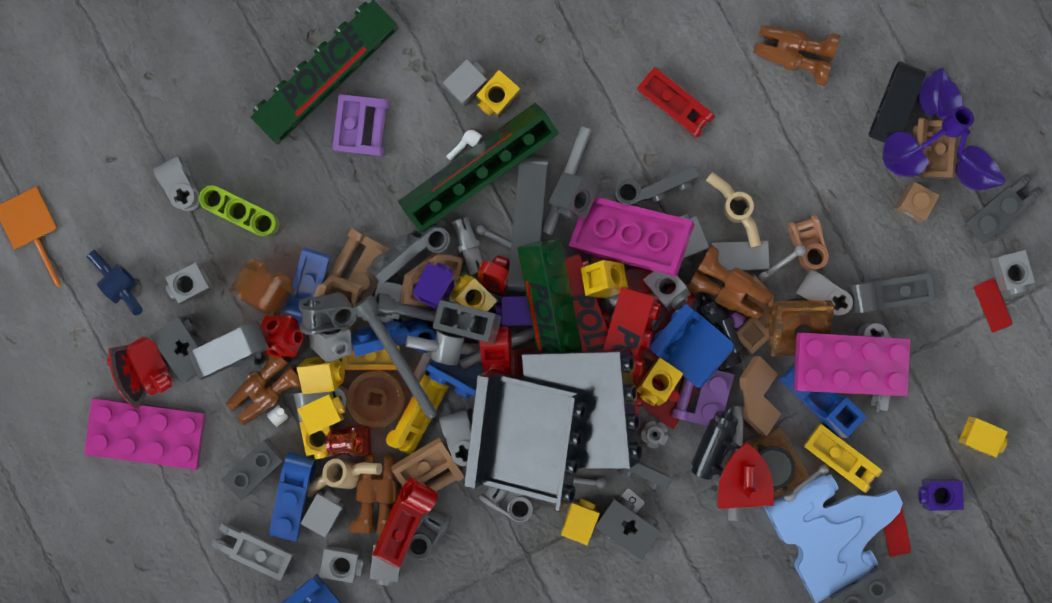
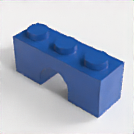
(832, 409)

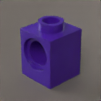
(435, 284)
(514, 311)
(953, 497)

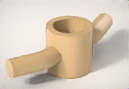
(746, 219)
(351, 474)

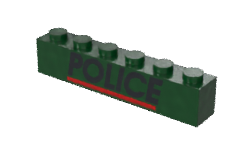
(324, 72)
(478, 167)
(549, 296)

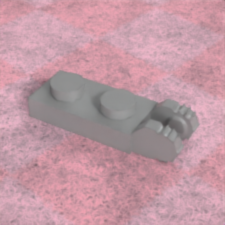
(255, 552)

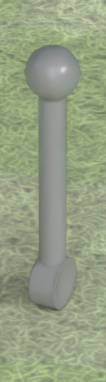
(481, 230)
(799, 251)
(600, 482)
(790, 494)

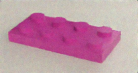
(633, 236)
(852, 364)
(144, 434)

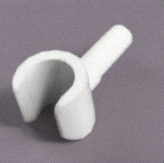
(471, 138)
(277, 415)

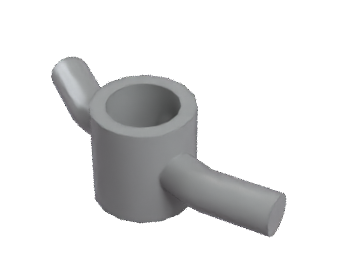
(445, 347)

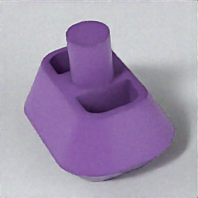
(737, 319)

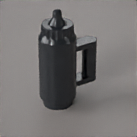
(717, 317)
(715, 444)

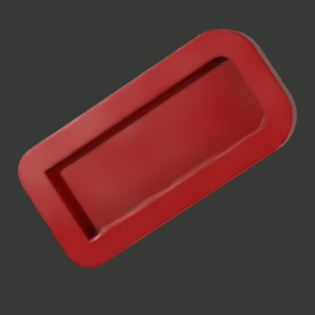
(494, 275)
(149, 365)

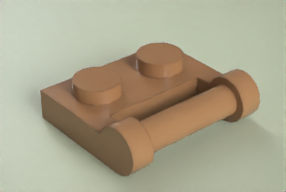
(360, 273)
(426, 464)

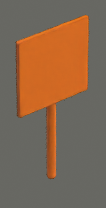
(26, 220)

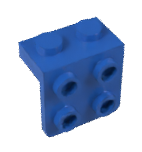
(692, 345)

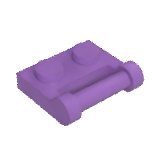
(351, 125)
(710, 399)

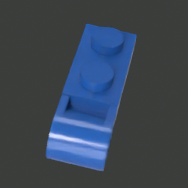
(309, 273)
(366, 341)
(292, 496)

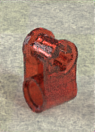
(349, 441)

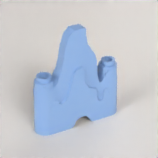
(833, 534)

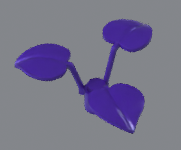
(942, 97)

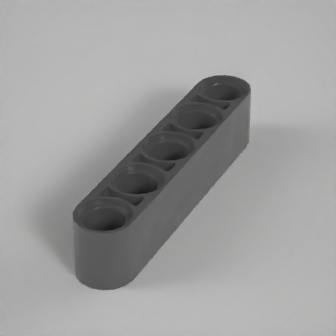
(527, 213)

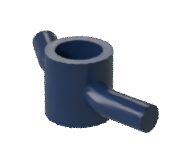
(116, 283)

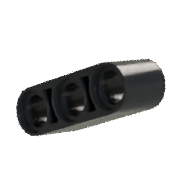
(897, 101)

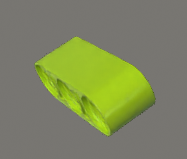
(226, 208)

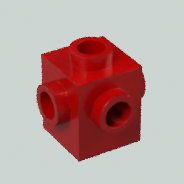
(282, 335)

